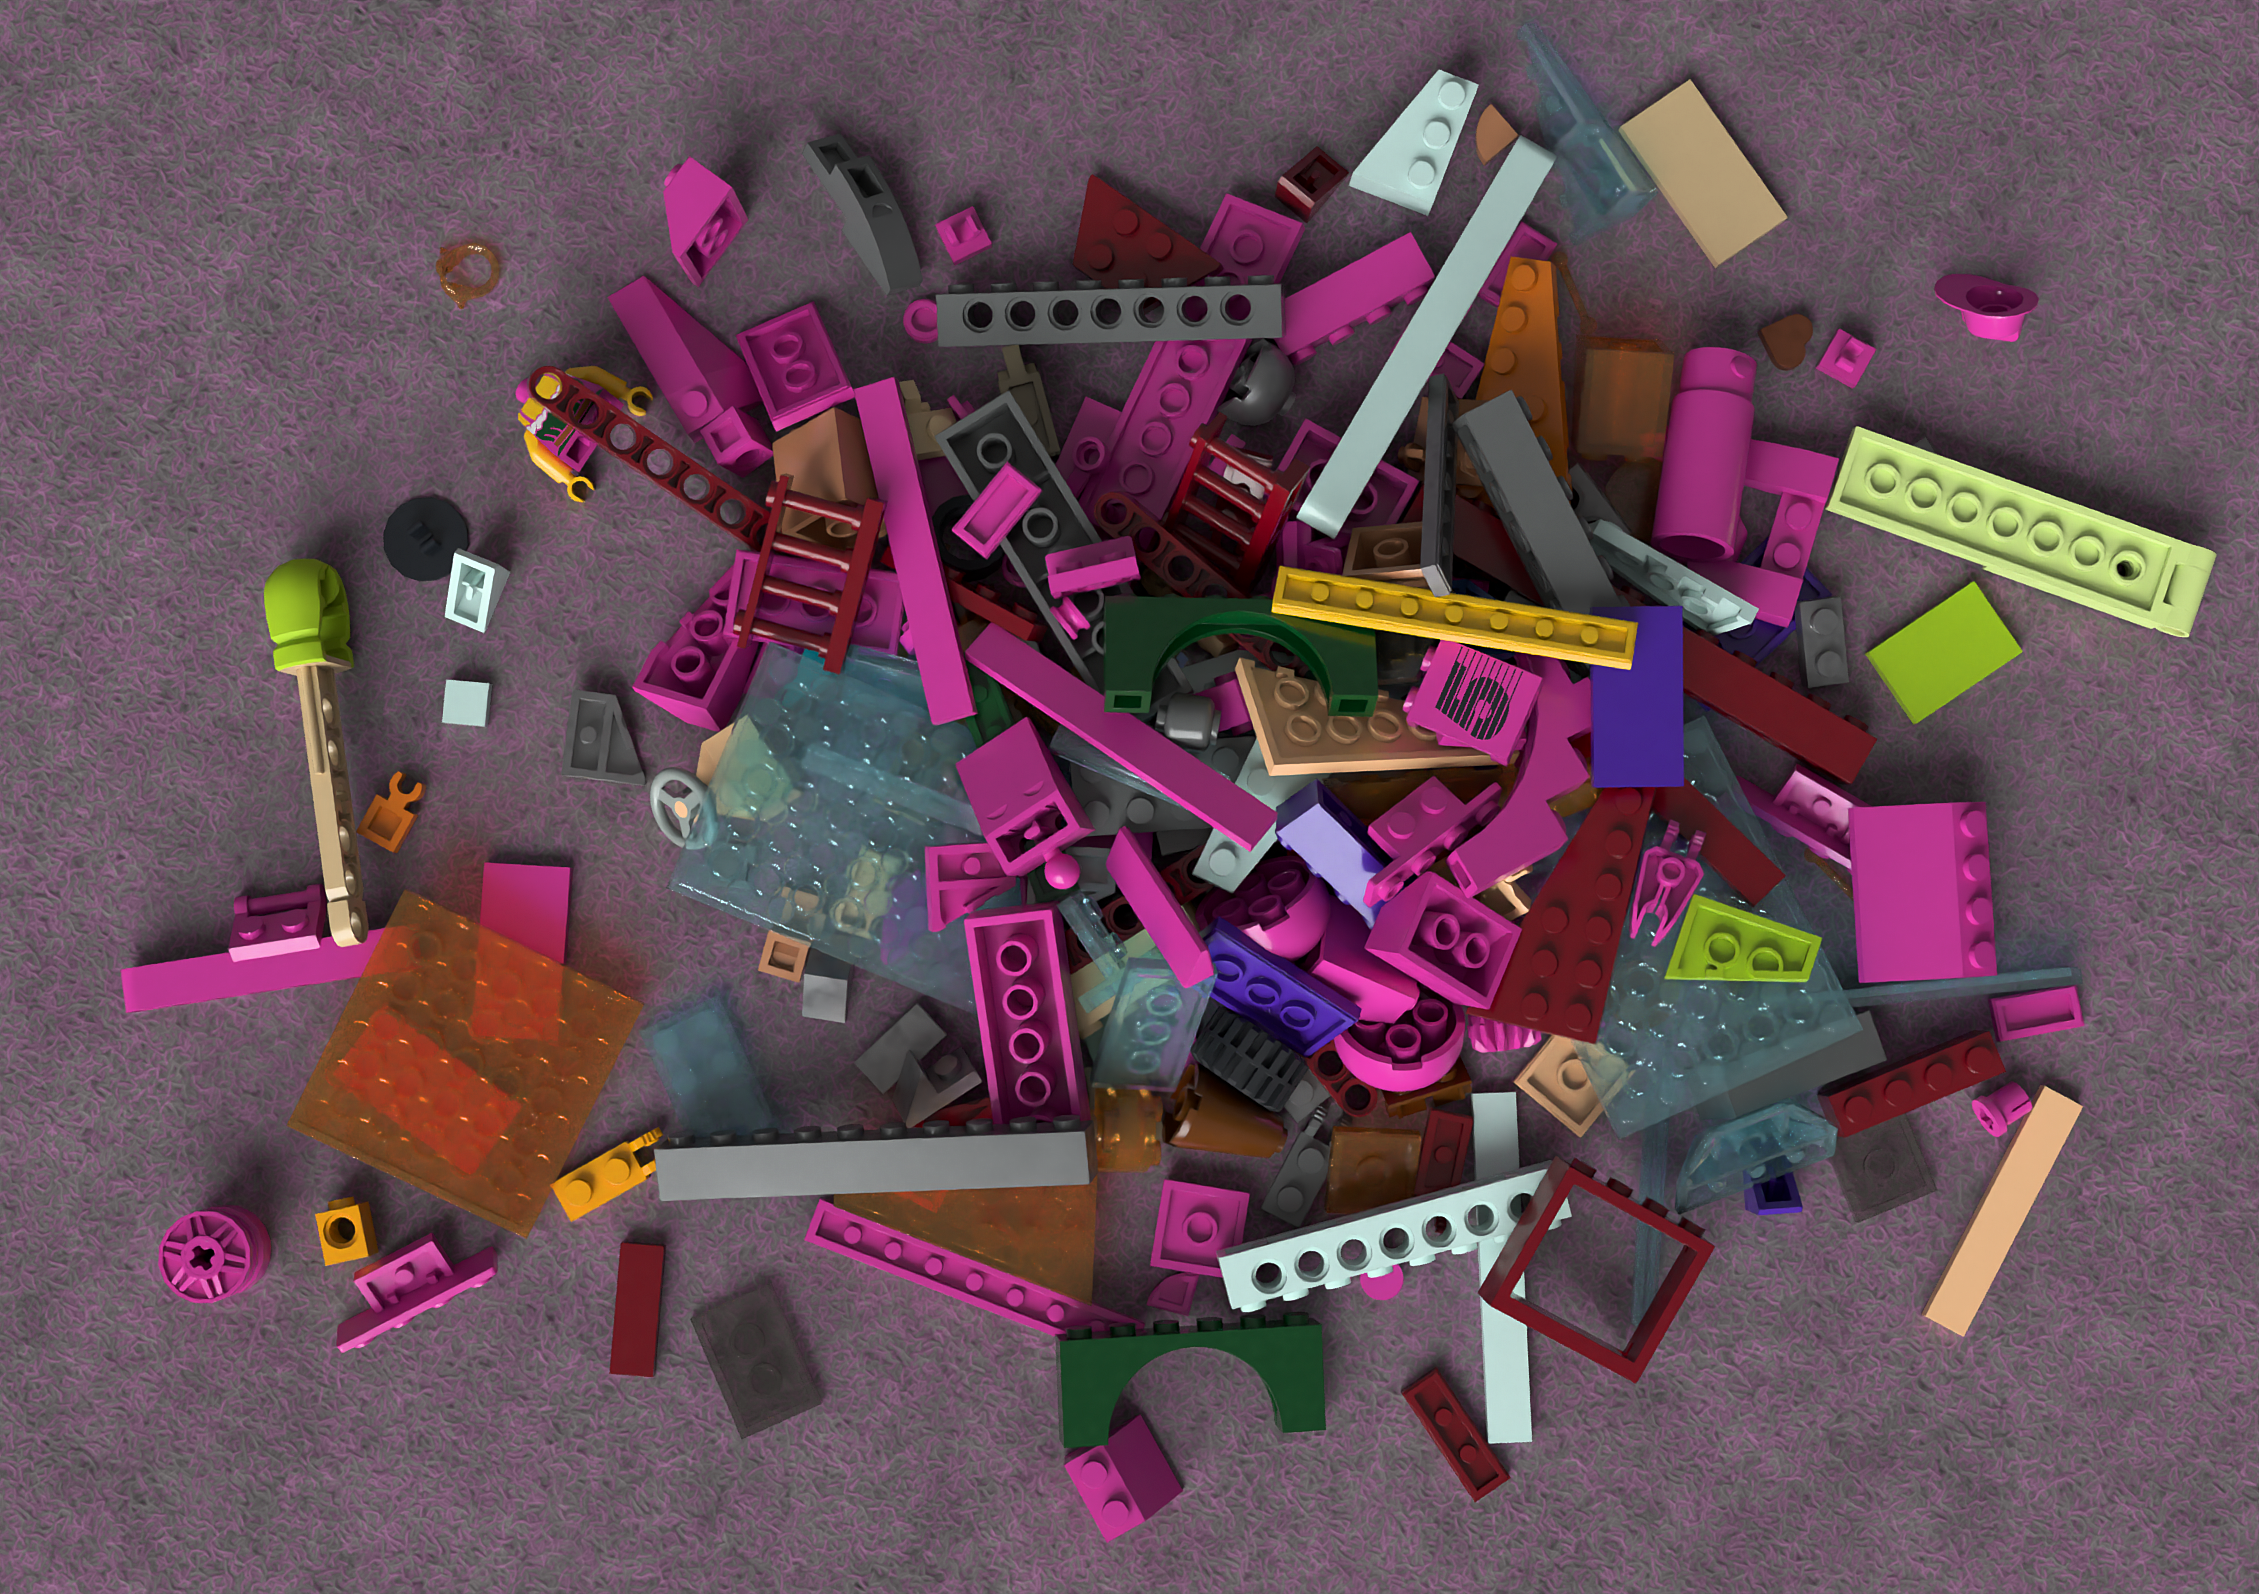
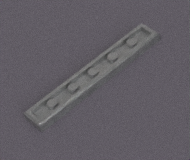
(1439, 487)

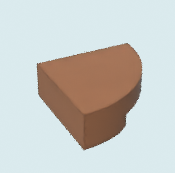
(1492, 135)

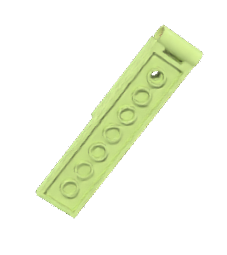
(2022, 532)

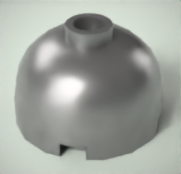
(1260, 386)

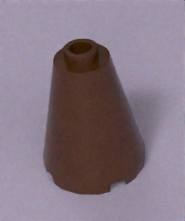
(1220, 1118)

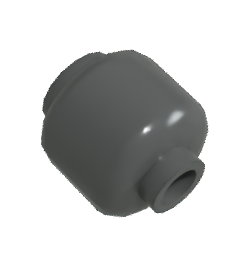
(1189, 721)

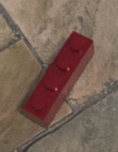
(1912, 1082)

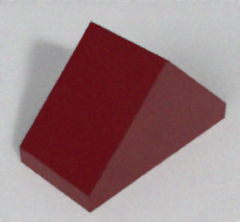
(1310, 183)

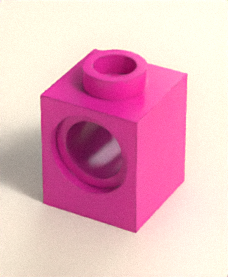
(737, 441)

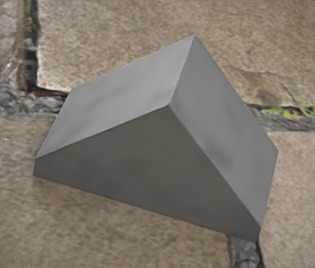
(826, 987)

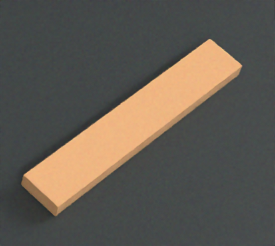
(2002, 1210)

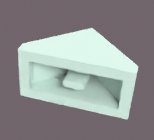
(474, 590)

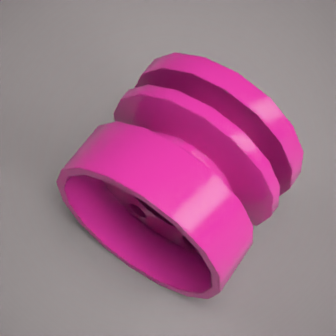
(239, 1247)

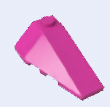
(686, 360)
(699, 669)

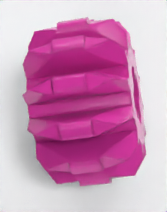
(1497, 1036)

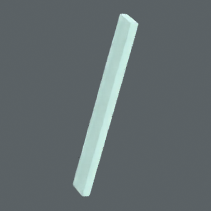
(1502, 1336)

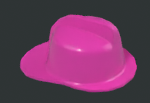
(1986, 305)

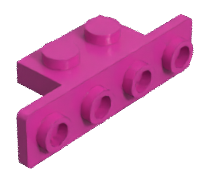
(1809, 811)
(1421, 829)
(409, 1284)

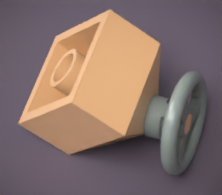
(686, 802)

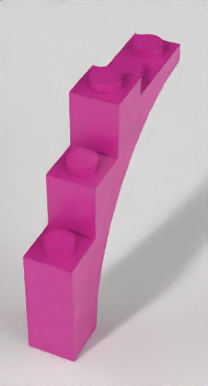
(1549, 770)

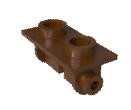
(1445, 1090)

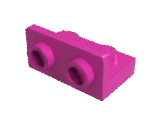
(1092, 567)

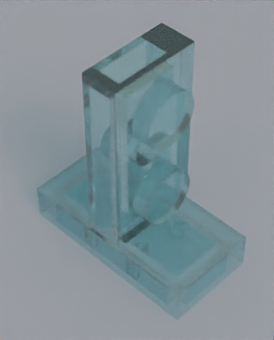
(1104, 948)

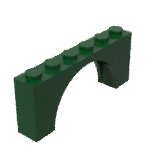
(1149, 631)
(1100, 1364)

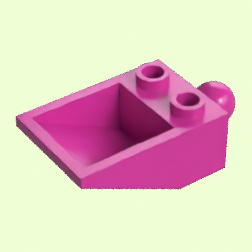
(1023, 797)

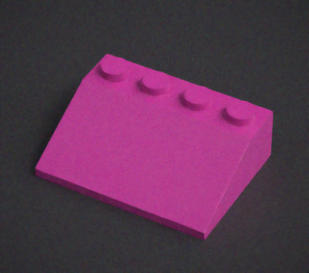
(1922, 892)

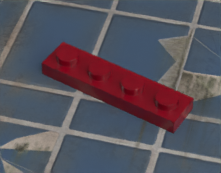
(986, 603)

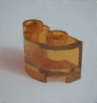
(1127, 1130)

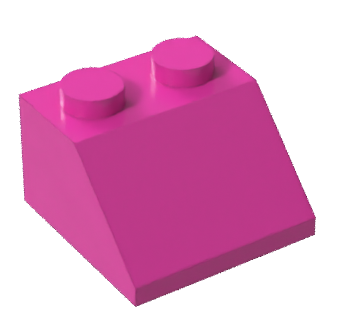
(1123, 1479)

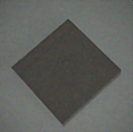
(1881, 1168)

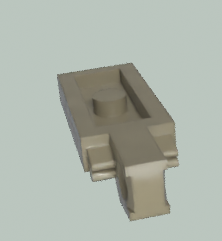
(1028, 392)

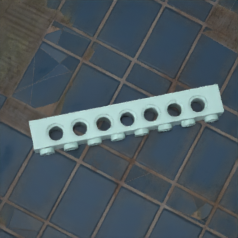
(1241, 1261)

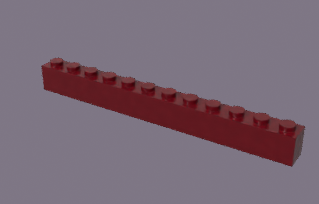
(1710, 674)

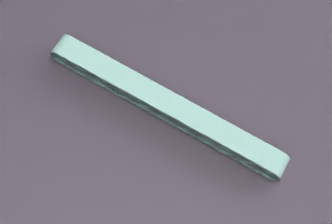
(1426, 338)

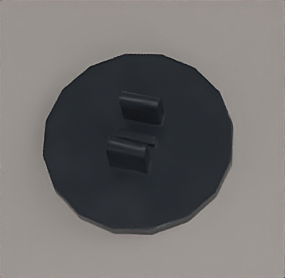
(423, 538)

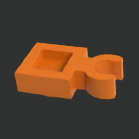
(389, 819)

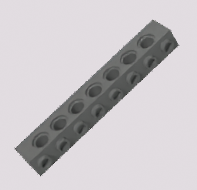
(959, 327)

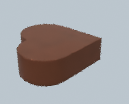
(1786, 341)

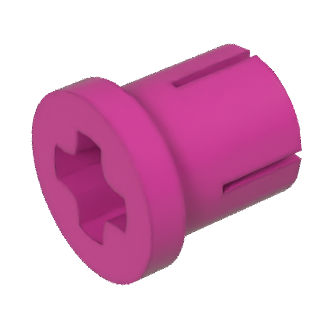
(2001, 1108)

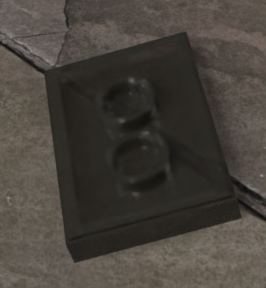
(756, 1360)

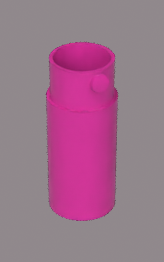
(1706, 456)

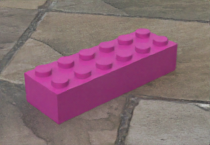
(1026, 1012)

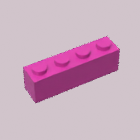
(1352, 296)

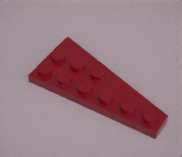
(1576, 925)

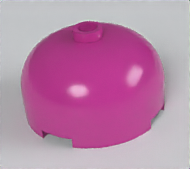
(1275, 906)
(1411, 1050)

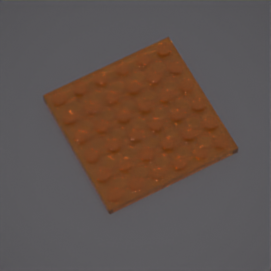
(465, 1063)

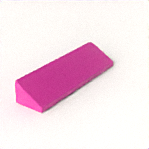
(1158, 910)

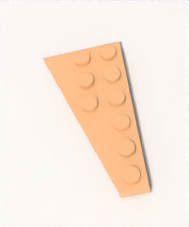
(1303, 739)

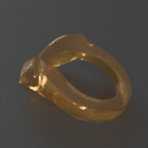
(450, 259)

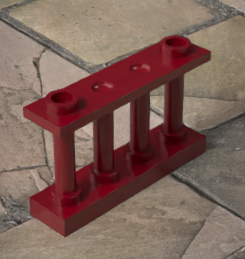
(1268, 514)
(853, 561)

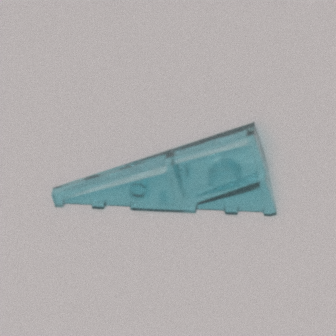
(1596, 168)

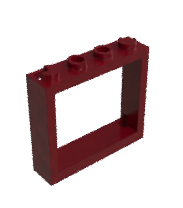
(1528, 1234)

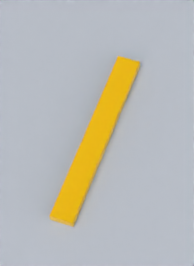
(1455, 617)

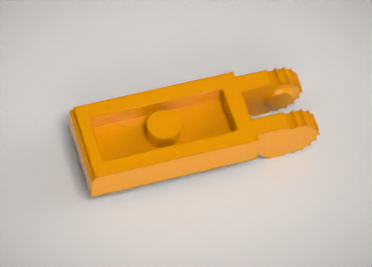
(605, 1177)

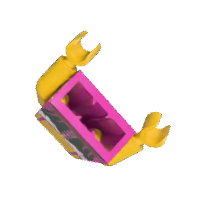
(556, 445)

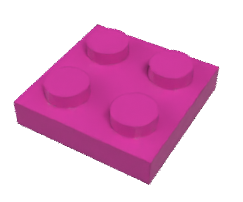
(1195, 1224)

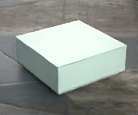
(467, 703)

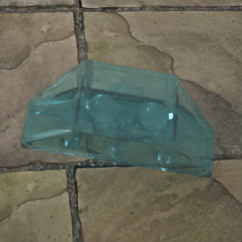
(1752, 1151)

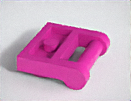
(280, 932)

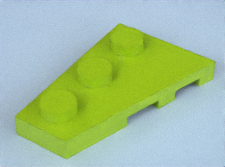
(1739, 946)

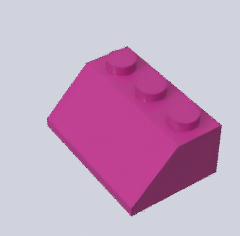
(701, 217)
(1445, 940)

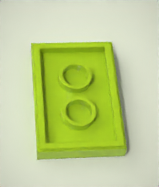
(1943, 652)

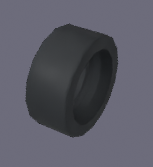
(973, 569)

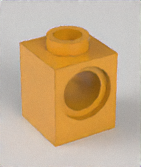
(334, 1246)

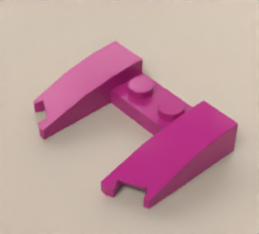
(1804, 486)

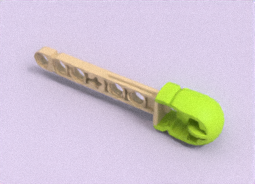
(311, 626)

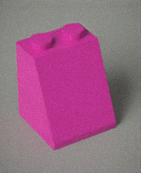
(1357, 973)

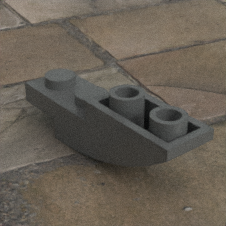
(872, 214)

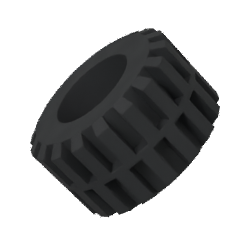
(1249, 1059)

